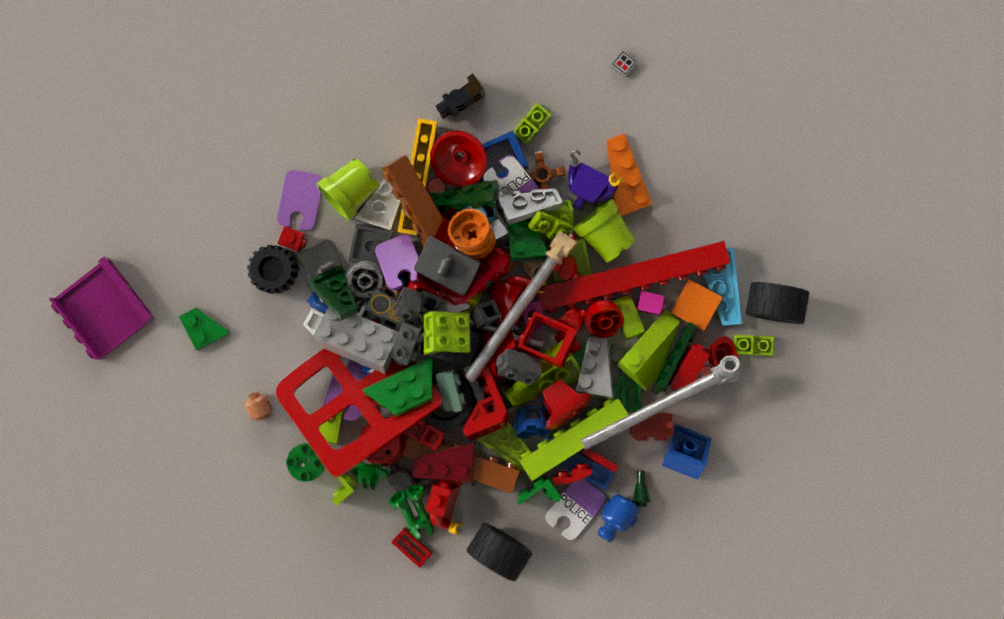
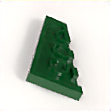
(467, 196)
(671, 364)

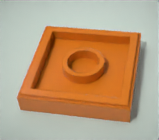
(696, 304)

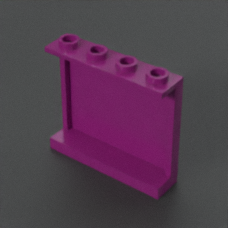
(102, 309)

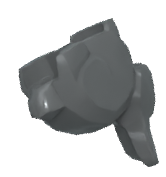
(402, 478)

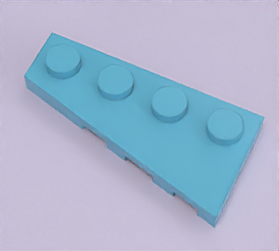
(726, 285)

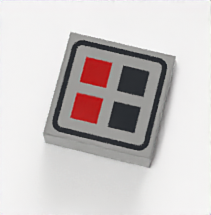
(624, 63)

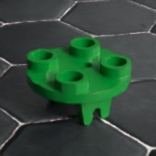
(298, 456)
(369, 473)

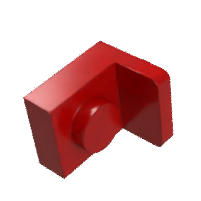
(292, 239)

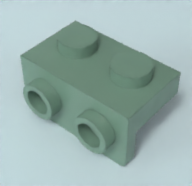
(449, 389)

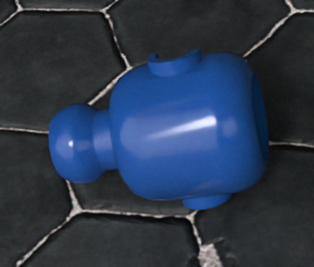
(619, 515)

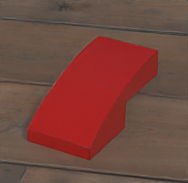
(425, 435)

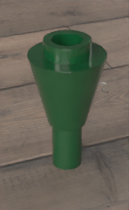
(641, 494)

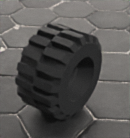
(256, 269)

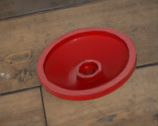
(452, 167)

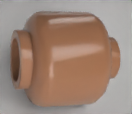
(258, 406)

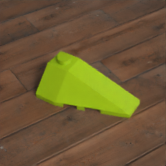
(648, 354)
(569, 374)

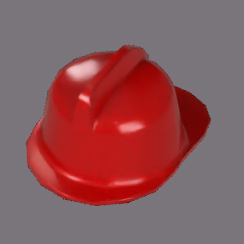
(721, 348)

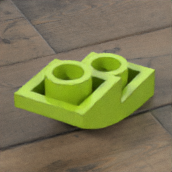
(532, 123)
(548, 224)
(632, 322)
(754, 345)

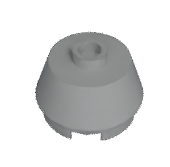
(364, 278)

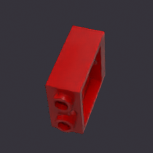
(565, 348)
(689, 366)

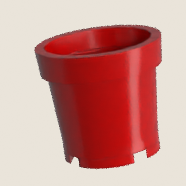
(395, 446)

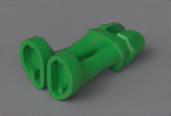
(415, 523)

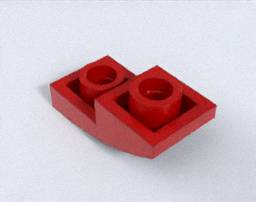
(578, 473)

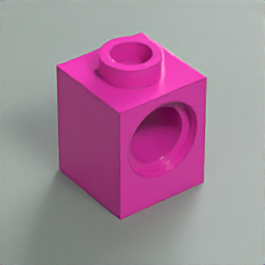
(651, 303)
(533, 306)

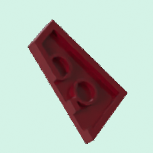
(449, 464)

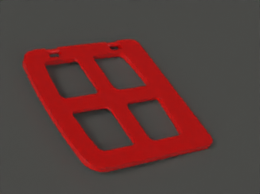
(382, 430)

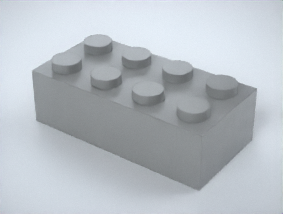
(356, 340)

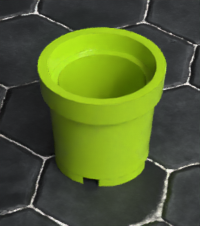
(348, 188)
(606, 231)

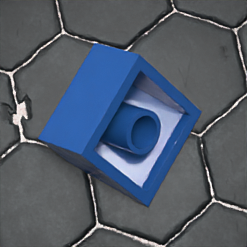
(687, 452)

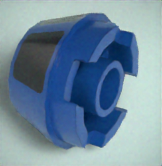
(531, 422)

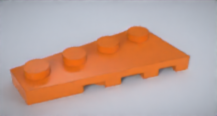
(632, 192)

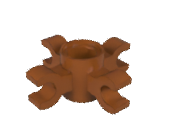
(557, 172)

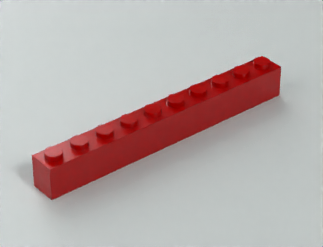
(632, 276)

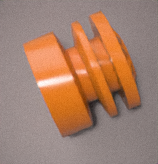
(472, 233)

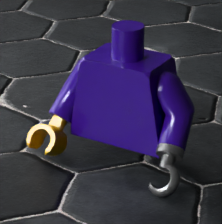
(589, 184)

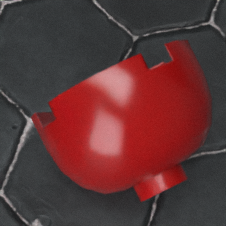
(603, 318)

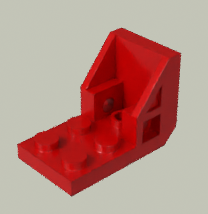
(481, 419)

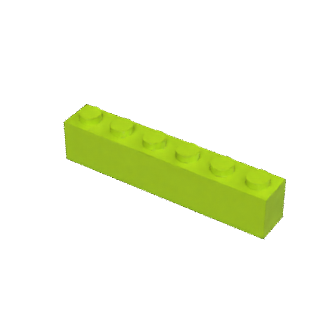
(568, 442)

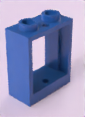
(510, 137)

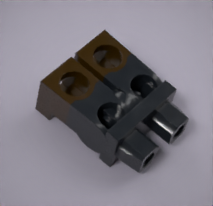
(461, 98)

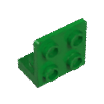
(550, 490)

